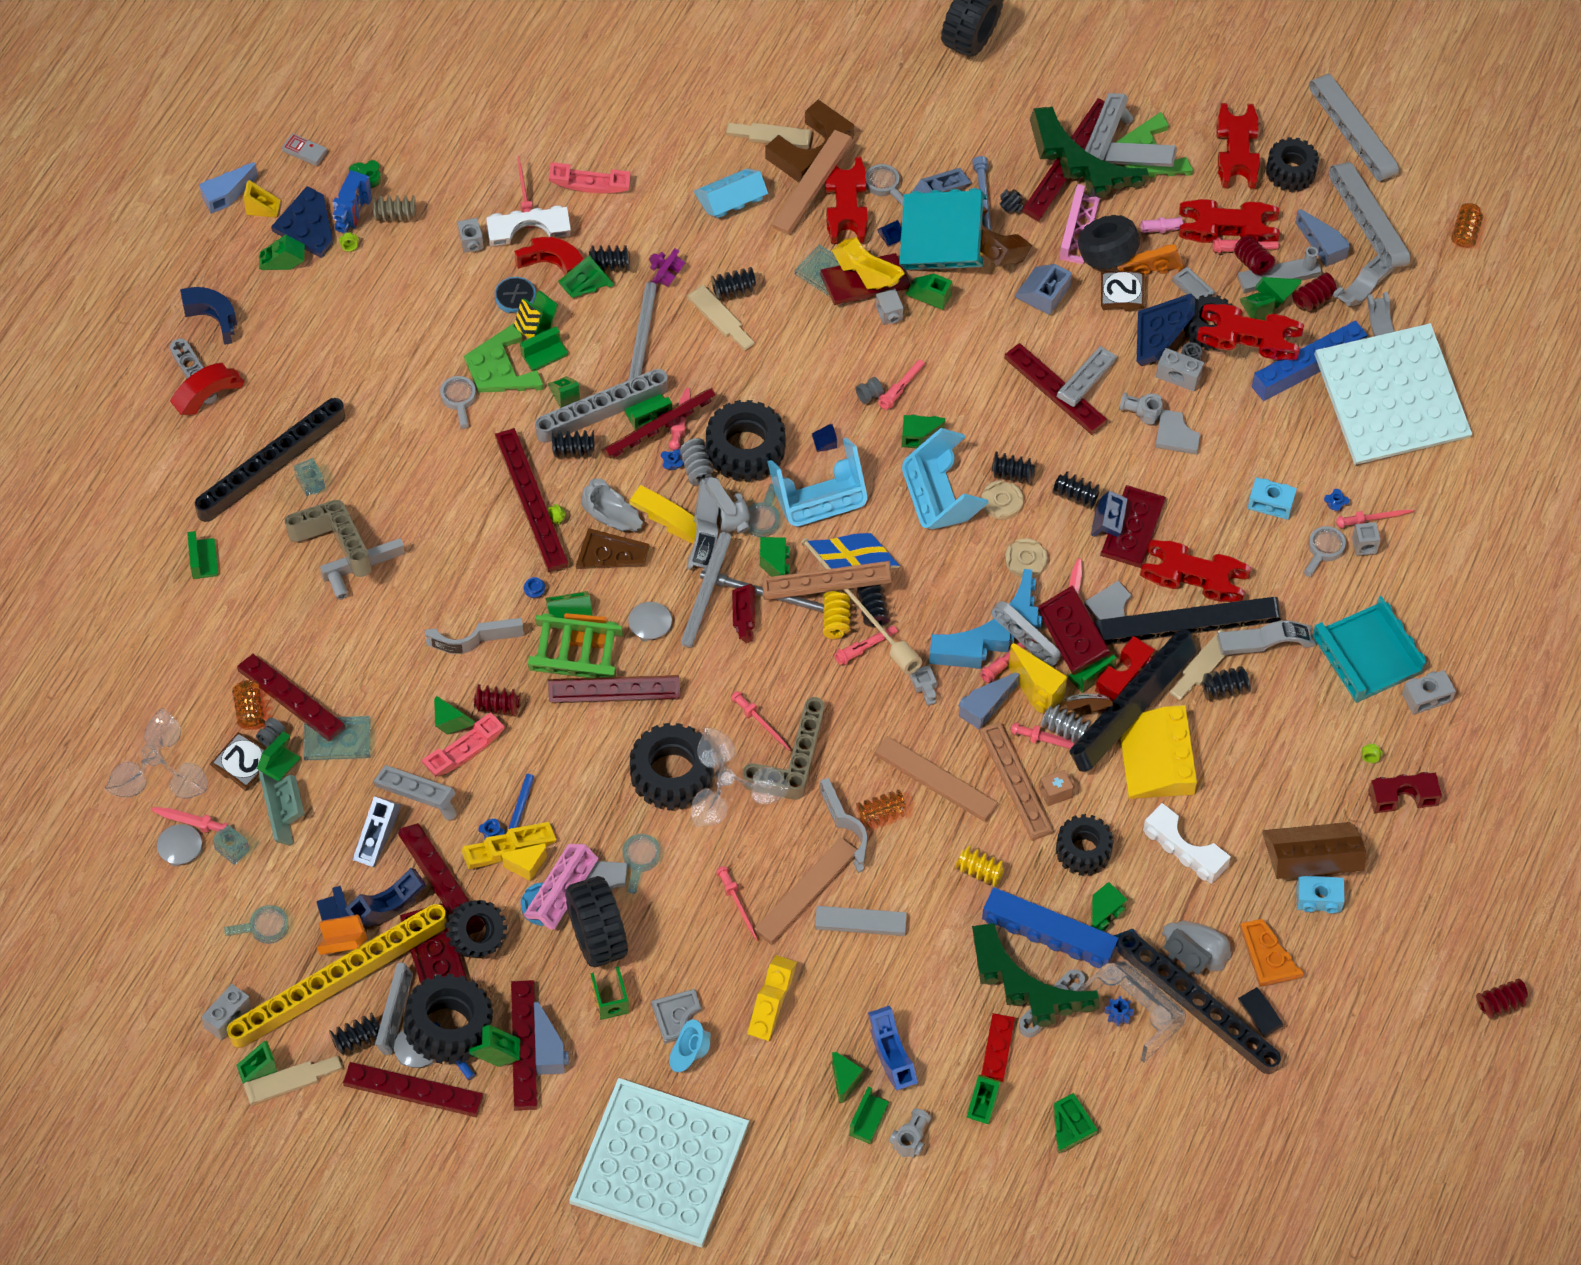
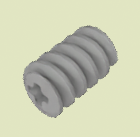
(696, 461)
(1063, 724)

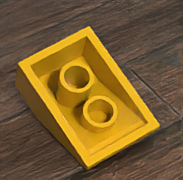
(1038, 680)

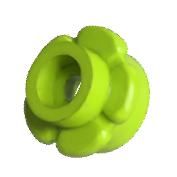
(351, 244)
(556, 514)
(1371, 753)

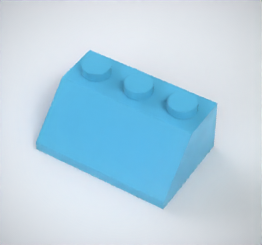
(732, 192)

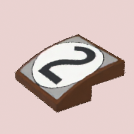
(1123, 290)
(1095, 701)
(239, 760)

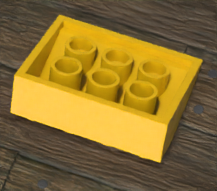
(1159, 754)

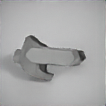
(733, 515)

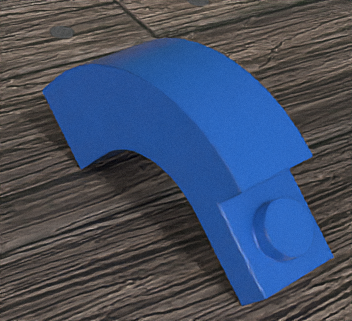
(890, 1049)

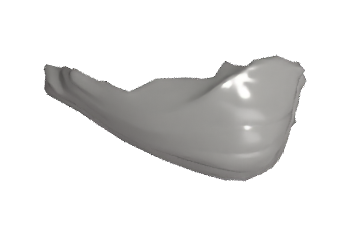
(609, 506)
(1207, 938)

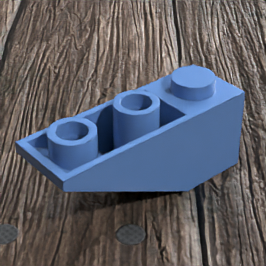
(225, 189)

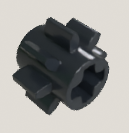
(1011, 201)

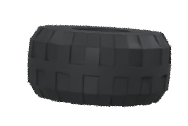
(1108, 241)

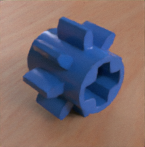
(1115, 1016)

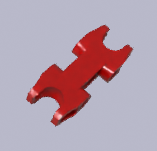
(1238, 158)
(846, 213)
(1227, 222)
(1265, 335)
(1192, 570)

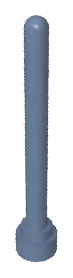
(980, 166)

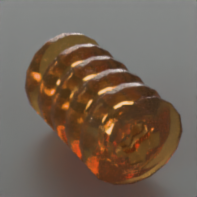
(1467, 225)
(248, 705)
(881, 808)

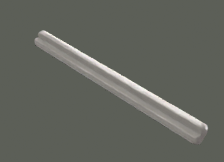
(643, 330)
(706, 590)

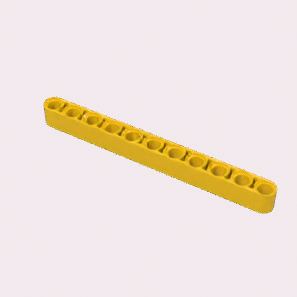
(333, 985)

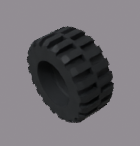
(970, 25)
(745, 418)
(663, 790)
(596, 921)
(452, 994)

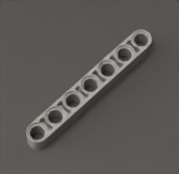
(1354, 127)
(1369, 215)
(592, 405)

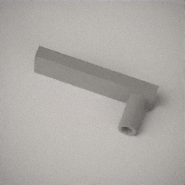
(1108, 120)
(1298, 269)
(335, 570)
(417, 789)

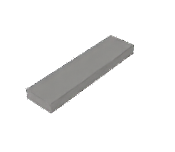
(1141, 154)
(1086, 376)
(860, 920)
(394, 1009)

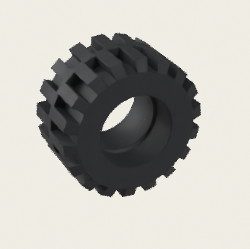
(1294, 152)
(1196, 322)
(1090, 830)
(458, 933)

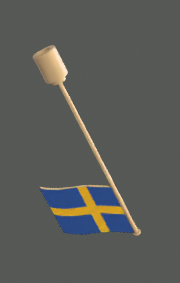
(860, 550)

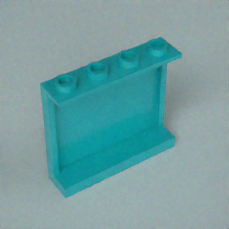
(942, 229)
(1370, 650)

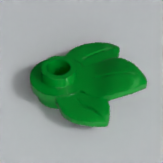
(370, 169)

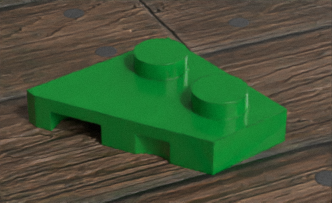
(585, 278)
(1071, 1123)

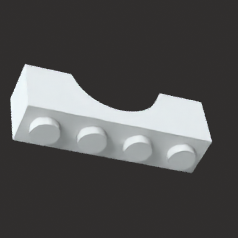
(503, 227)
(1206, 861)

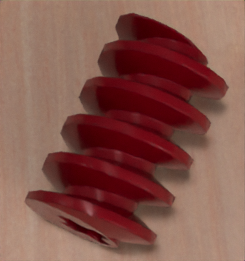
(1254, 256)
(1315, 292)
(497, 700)
(1502, 997)

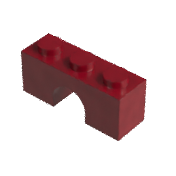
(1421, 787)

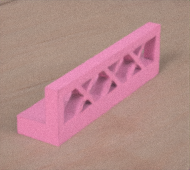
(1073, 221)
(554, 902)

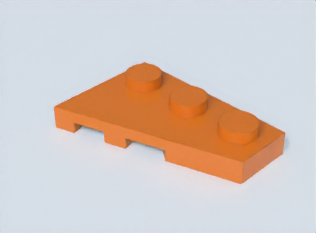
(1155, 260)

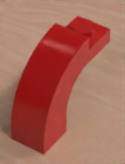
(551, 251)
(202, 384)

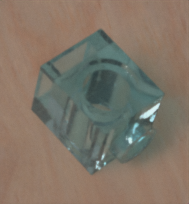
(307, 470)
(231, 852)

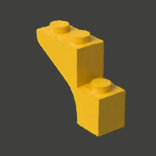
(872, 270)
(771, 997)

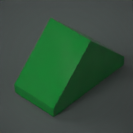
(1277, 287)
(1258, 305)
(565, 391)
(449, 718)
(257, 1063)
(846, 1075)
(983, 1099)

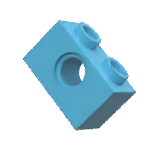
(1278, 506)
(1330, 887)

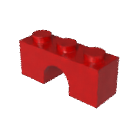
(1134, 656)

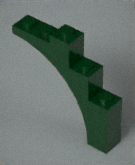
(1075, 162)
(1020, 988)

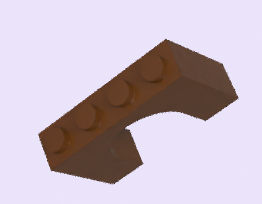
(797, 161)
(1003, 248)

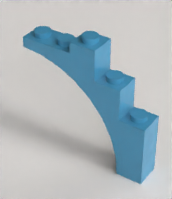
(971, 647)

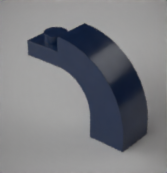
(210, 303)
(389, 903)

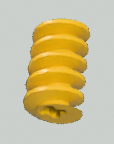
(836, 614)
(980, 866)

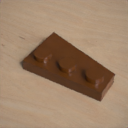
(610, 550)

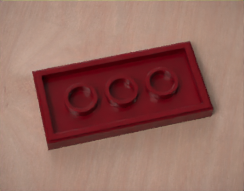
(848, 286)
(1138, 527)
(1073, 630)
(435, 954)

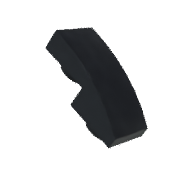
(1260, 1011)

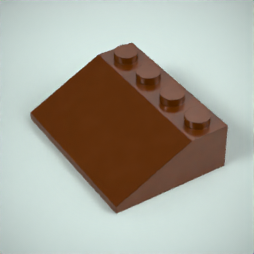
(1315, 850)

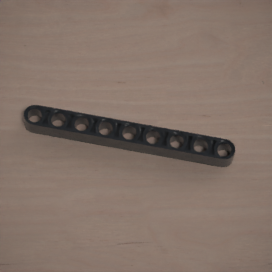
(265, 467)
(1194, 619)
(1133, 700)
(1202, 1012)

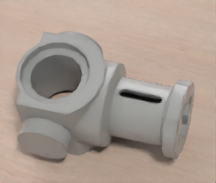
(1143, 406)
(912, 1133)

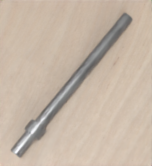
(722, 580)

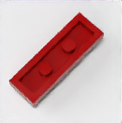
(998, 1046)

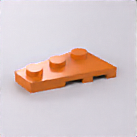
(1266, 954)

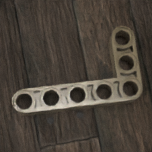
(331, 517)
(799, 756)

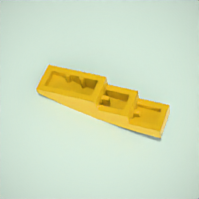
(665, 512)
(516, 838)

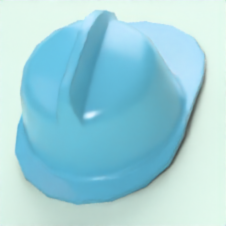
(691, 1045)

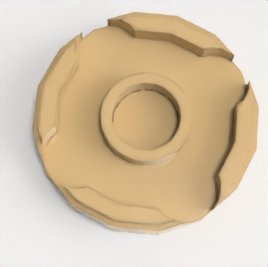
(1003, 498)
(1025, 555)

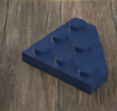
(307, 222)
(1161, 325)

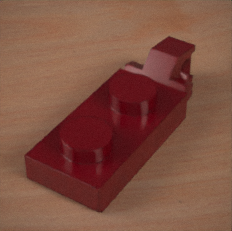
(744, 611)

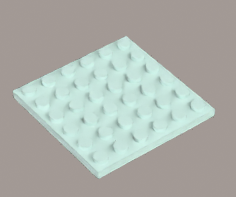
(1392, 394)
(659, 1162)

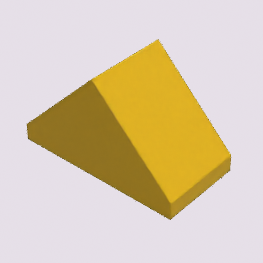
(259, 201)
(525, 861)

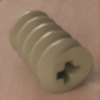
(394, 208)

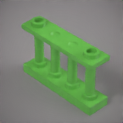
(561, 664)

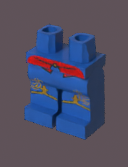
(351, 198)

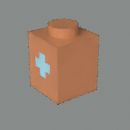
(1056, 787)

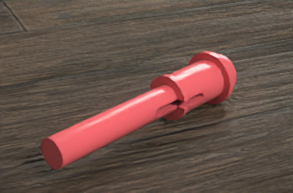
(1229, 245)
(886, 401)
(842, 656)
(989, 673)

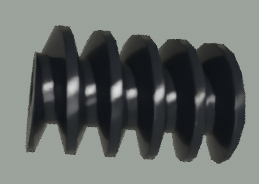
(611, 257)
(733, 283)
(573, 444)
(1013, 468)
(1076, 490)
(874, 601)
(1225, 681)
(355, 1035)

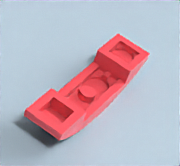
(589, 181)
(464, 748)

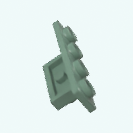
(283, 805)

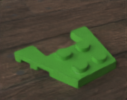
(1143, 135)
(492, 368)

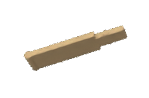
(766, 133)
(719, 316)
(1203, 663)
(289, 1079)

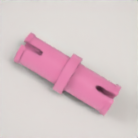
(1161, 225)

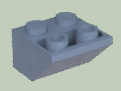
(1045, 287)

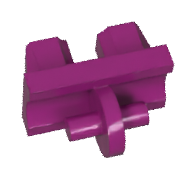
(673, 262)

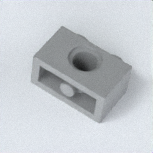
(1179, 369)
(1421, 700)
(224, 1010)

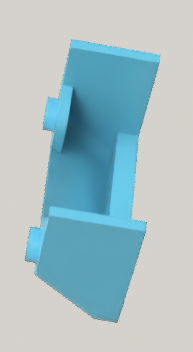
(929, 485)
(825, 498)

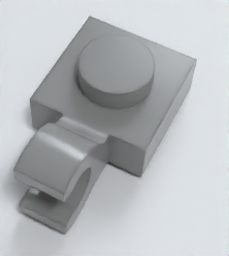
(925, 681)

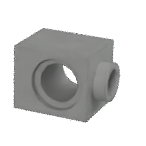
(470, 235)
(889, 307)
(1366, 538)

